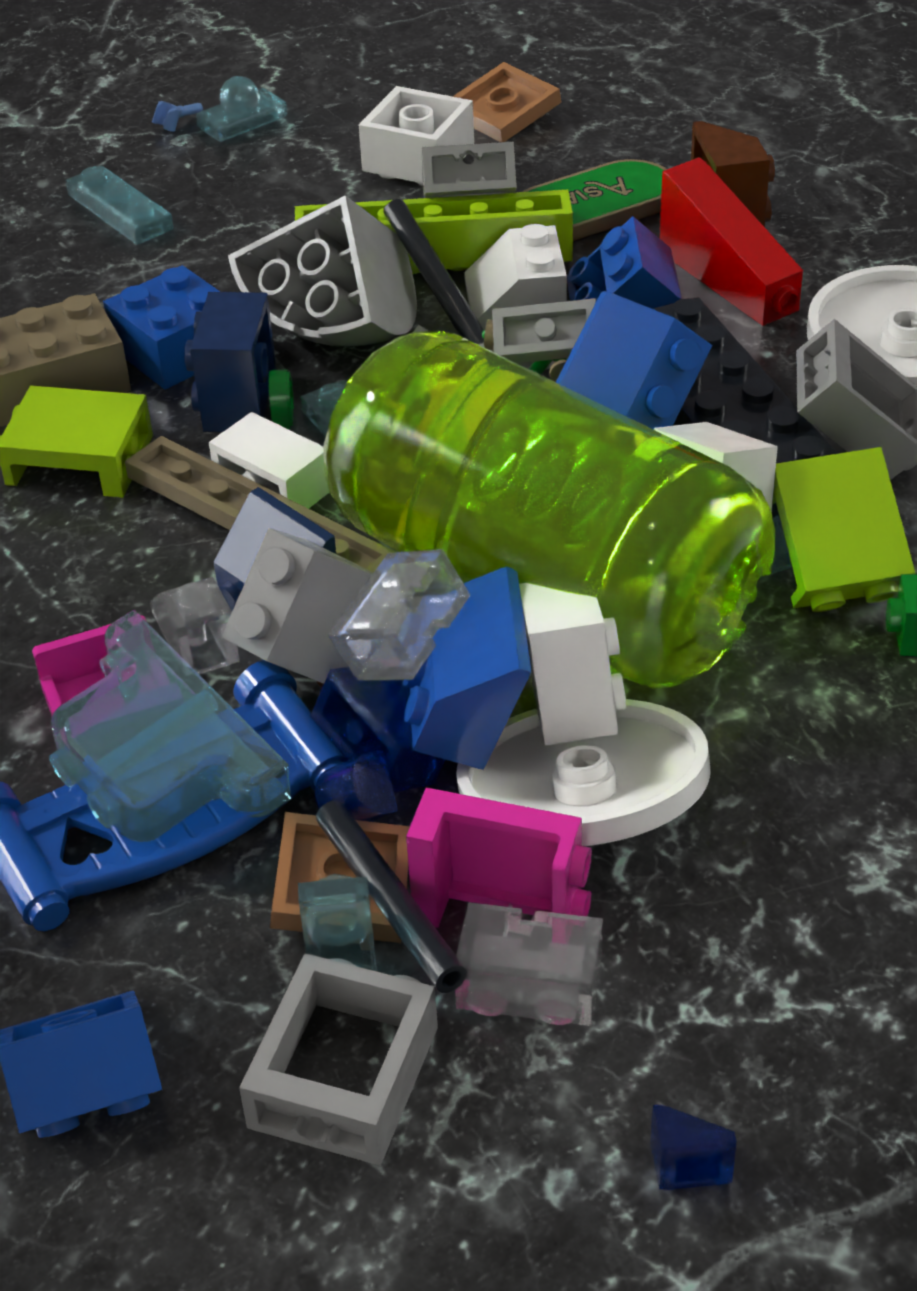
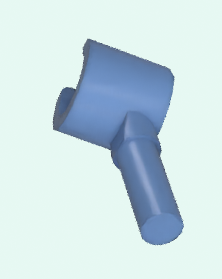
(169, 114)

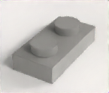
(539, 330)

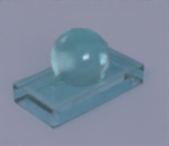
(240, 109)
(338, 919)

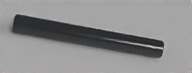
(433, 271)
(392, 898)

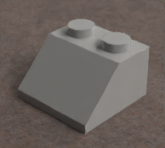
(294, 603)

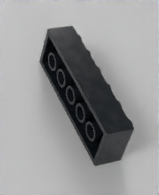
(740, 394)

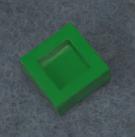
(902, 615)

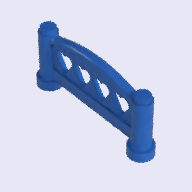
(37, 831)

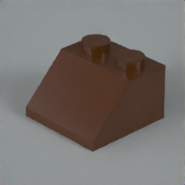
(739, 163)

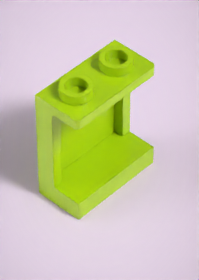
(77, 433)
(841, 528)

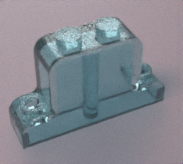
(160, 741)

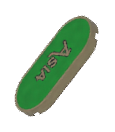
(610, 194)

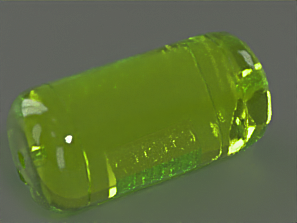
(527, 475)

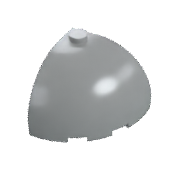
(332, 277)

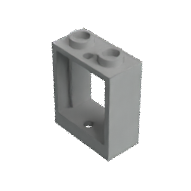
(489, 173)
(857, 397)
(326, 1114)

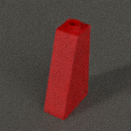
(726, 244)

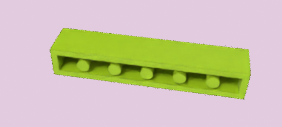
(469, 225)

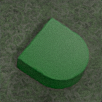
(281, 397)

